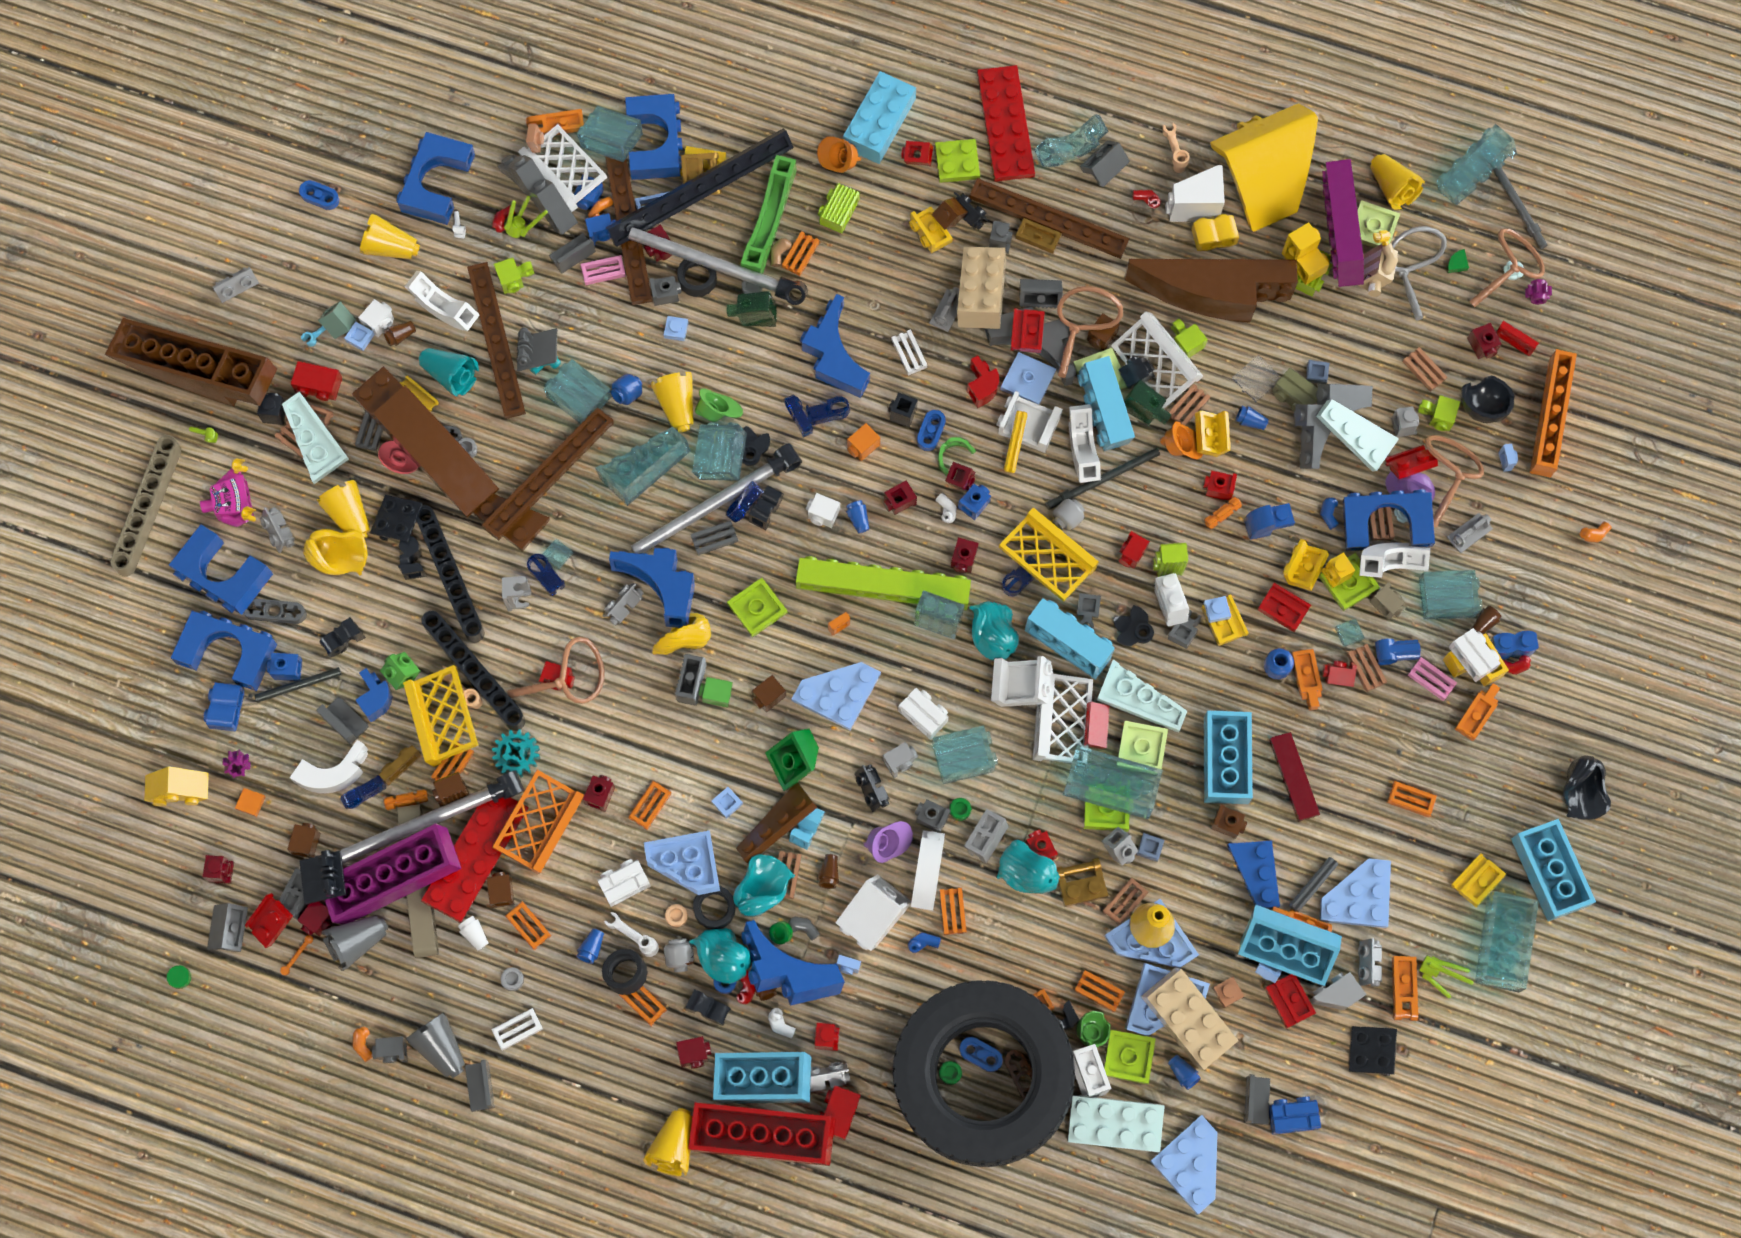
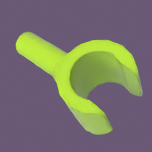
(210, 435)

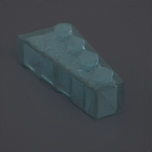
(1477, 164)
(643, 465)

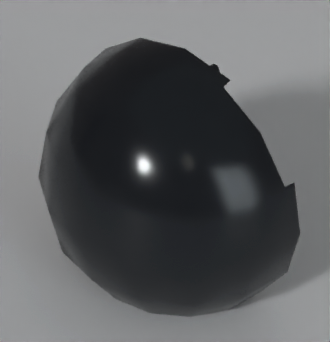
(1488, 401)

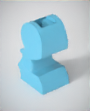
(806, 829)

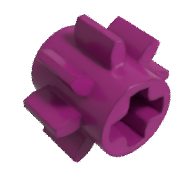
(1538, 291)
(236, 763)

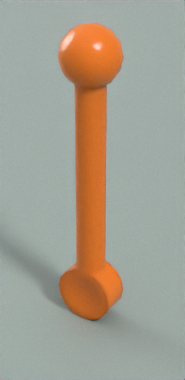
(285, 970)

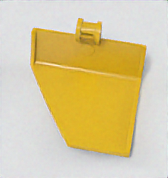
(1270, 162)

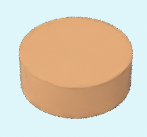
(676, 916)

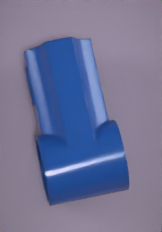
(1391, 651)

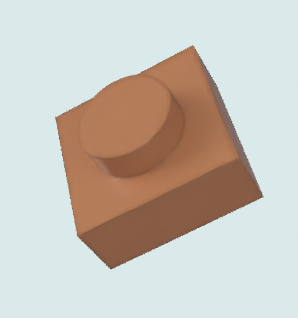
(534, 138)
(1228, 992)

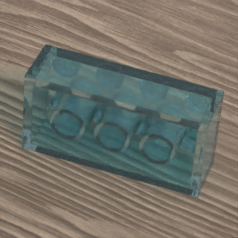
(1112, 782)
(1506, 942)

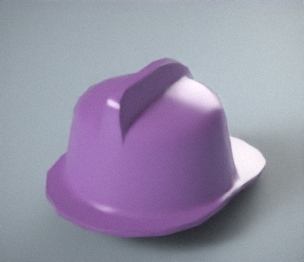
(1409, 483)
(889, 841)

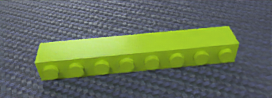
(878, 582)

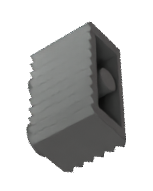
(1040, 293)
(690, 679)

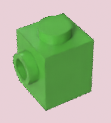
(716, 692)

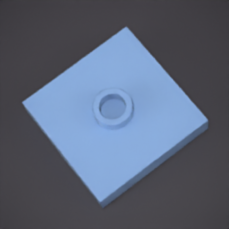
(1028, 378)

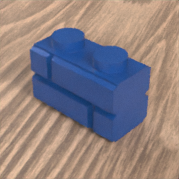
(1294, 1116)

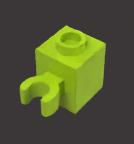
(510, 274)
(1190, 339)
(1442, 412)

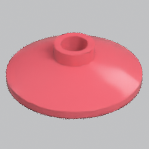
(396, 459)

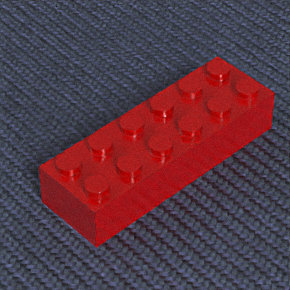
(762, 1134)

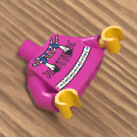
(231, 497)

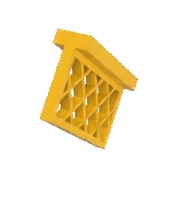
(1063, 545)
(422, 718)

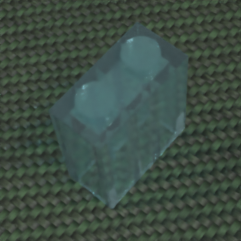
(610, 133)
(577, 391)
(719, 451)
(1450, 594)
(939, 615)
(964, 754)

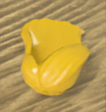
(336, 551)
(691, 636)

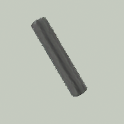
(1313, 884)

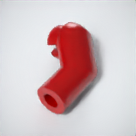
(1148, 197)
(499, 219)
(1518, 666)
(747, 991)

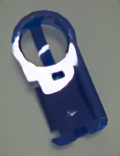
(824, 413)
(798, 415)
(741, 505)
(1019, 575)
(547, 576)
(359, 794)

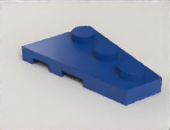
(1258, 871)

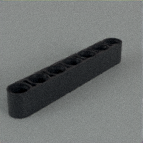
(450, 583)
(468, 661)

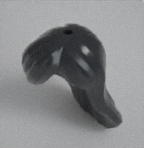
(1585, 789)

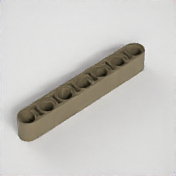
(147, 515)
(420, 915)

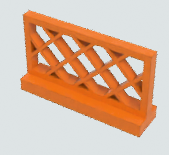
(555, 831)

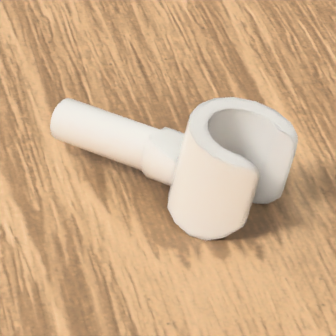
(459, 231)

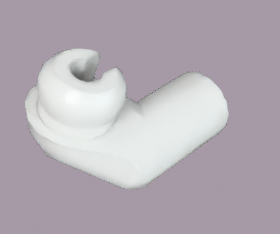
(949, 508)
(778, 1025)

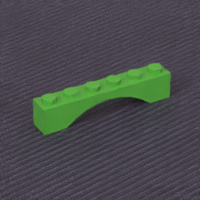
(773, 206)

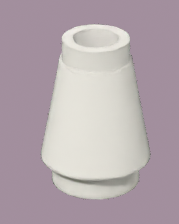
(473, 933)

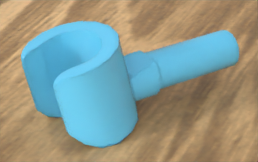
(314, 335)

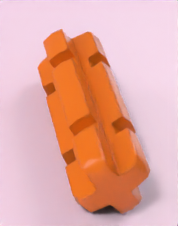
(1223, 513)
(406, 799)

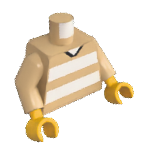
(1379, 264)

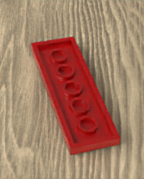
(1005, 123)
(457, 891)

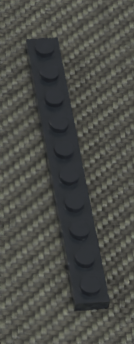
(701, 186)

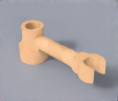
(1180, 157)
(470, 694)

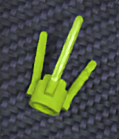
(515, 226)
(1432, 966)

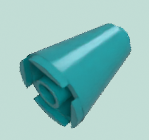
(450, 369)

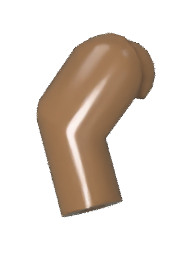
(777, 249)

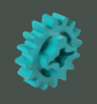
(523, 748)

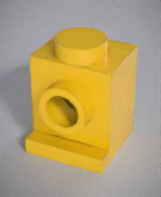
(1338, 570)

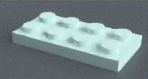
(1115, 1123)

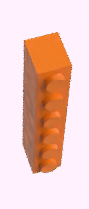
(1553, 413)

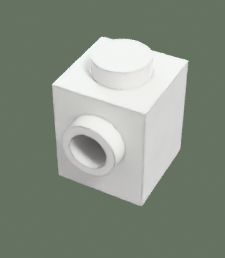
(377, 317)
(823, 510)

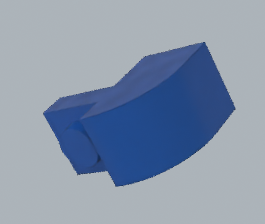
(1266, 519)
(378, 699)

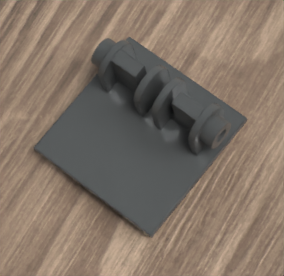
(536, 348)

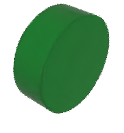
(960, 809)
(781, 932)
(179, 977)
(950, 1073)

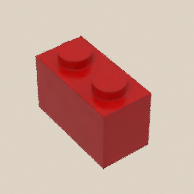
(316, 381)
(842, 1107)

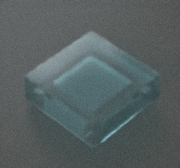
(557, 553)
(1349, 632)

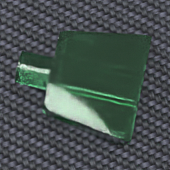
(754, 309)
(1146, 404)

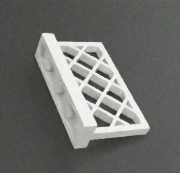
(548, 173)
(1169, 346)
(1044, 719)

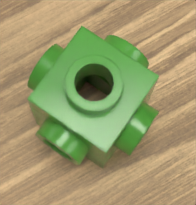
(399, 669)

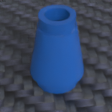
(1251, 418)
(858, 515)
(590, 947)
(1184, 1072)

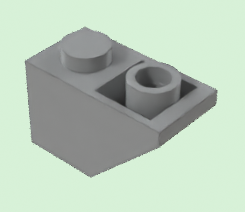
(1340, 994)

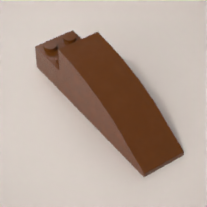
(1215, 286)
(192, 363)
(425, 441)

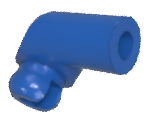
(1327, 511)
(923, 940)

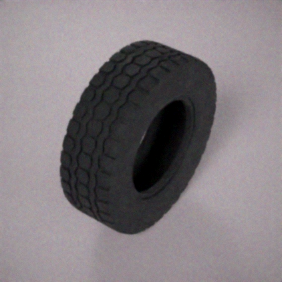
(978, 1006)

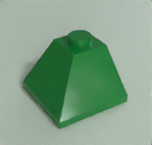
(793, 757)

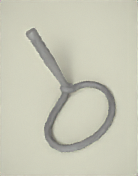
(1403, 272)

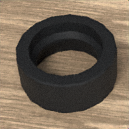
(698, 290)
(712, 924)
(613, 961)

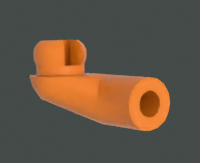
(600, 206)
(1595, 535)
(359, 1043)

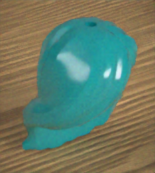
(994, 630)
(1027, 870)
(762, 885)
(722, 955)

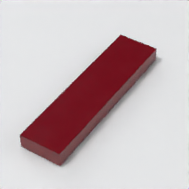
(1294, 776)

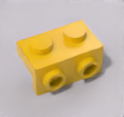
(930, 231)
(1212, 433)
(1305, 565)

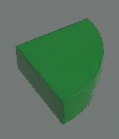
(1458, 262)

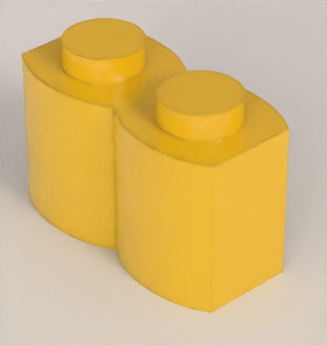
(1215, 232)

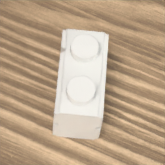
(1171, 599)
(1475, 654)
(923, 713)
(623, 882)

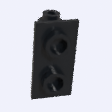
(975, 215)
(867, 779)

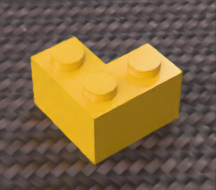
(1303, 247)
(1457, 668)
(176, 785)

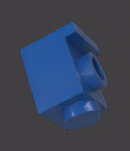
(597, 227)
(974, 507)

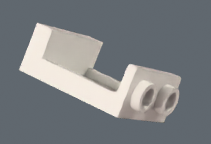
(1039, 424)
(1021, 682)
(1090, 1072)

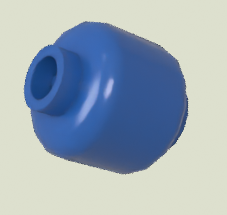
(626, 389)
(1278, 663)

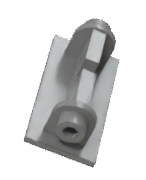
(237, 284)
(947, 310)
(272, 521)
(1470, 532)
(616, 608)
(1369, 953)
(833, 1073)

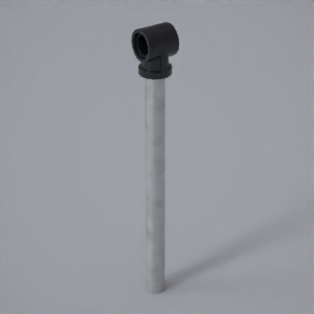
(781, 287)
(784, 460)
(504, 787)

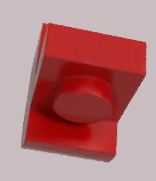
(985, 386)

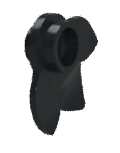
(755, 446)
(1131, 626)

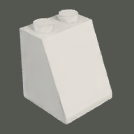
(1197, 197)
(873, 912)

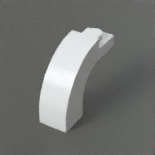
(449, 310)
(1082, 444)
(1389, 556)
(333, 778)
(927, 870)

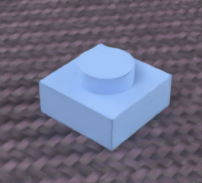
(676, 328)
(359, 336)
(1508, 457)
(1217, 609)
(727, 802)
(848, 965)
(1268, 972)

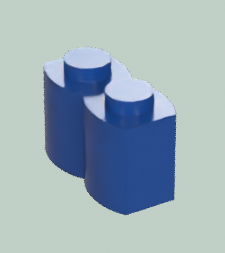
(1515, 645)
(224, 707)

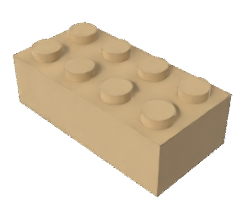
(981, 287)
(1189, 1018)

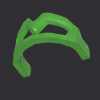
(954, 441)

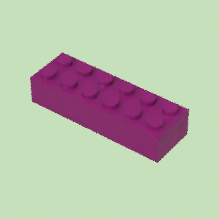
(1343, 223)
(394, 873)

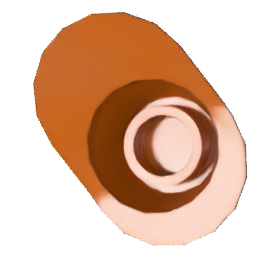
(837, 154)
(1181, 441)

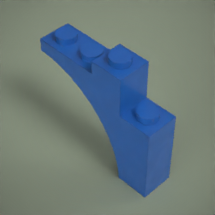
(833, 362)
(660, 573)
(797, 978)

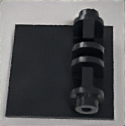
(396, 518)
(322, 877)
(1373, 1050)

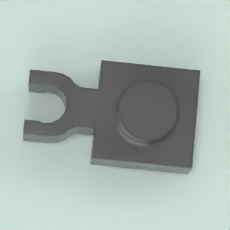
(1088, 607)
(1184, 633)

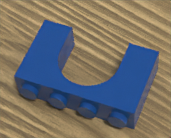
(433, 152)
(664, 160)
(1415, 506)
(235, 592)
(203, 630)

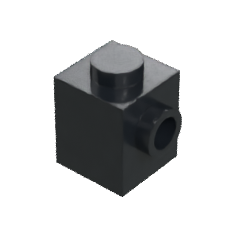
(1136, 370)
(271, 409)
(903, 409)

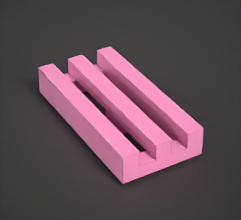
(604, 271)
(1433, 679)

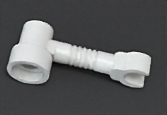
(648, 950)

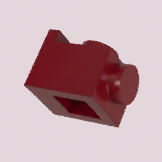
(964, 478)
(903, 492)
(218, 869)

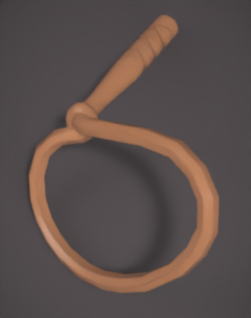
(1513, 267)
(1074, 329)
(1459, 475)
(559, 682)

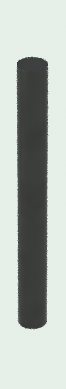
(297, 684)

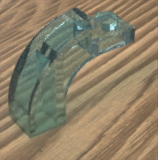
(1065, 149)

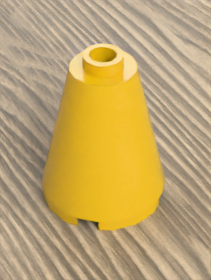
(1396, 181)
(387, 240)
(676, 399)
(345, 507)
(1152, 925)
(671, 1145)

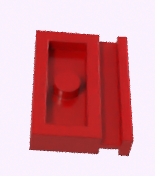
(1027, 330)
(1411, 462)
(1284, 607)
(268, 920)
(1290, 1000)

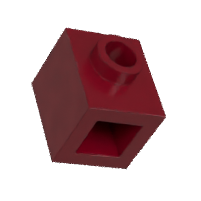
(658, 254)
(1484, 341)
(964, 555)
(599, 792)
(315, 919)
(693, 1052)

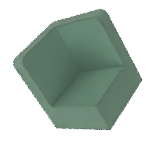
(337, 320)

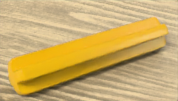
(1015, 442)

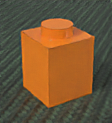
(863, 442)

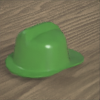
(716, 406)

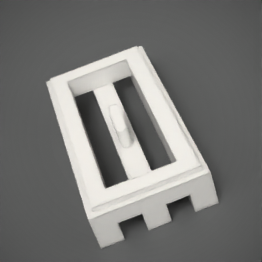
(902, 337)
(534, 1020)

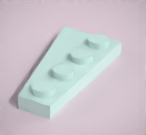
(1361, 436)
(316, 443)
(1140, 699)

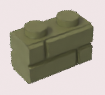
(1295, 389)

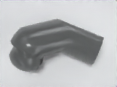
(804, 924)

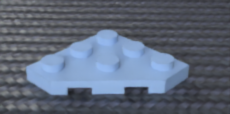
(838, 693)
(686, 861)
(1360, 897)
(1174, 953)
(1141, 1017)
(1191, 1164)

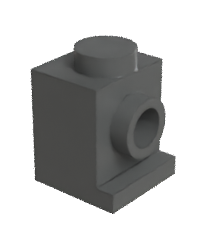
(1000, 236)
(661, 294)
(934, 823)
(390, 1049)

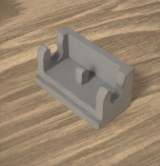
(513, 589)
(986, 835)

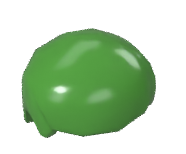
(1093, 1029)

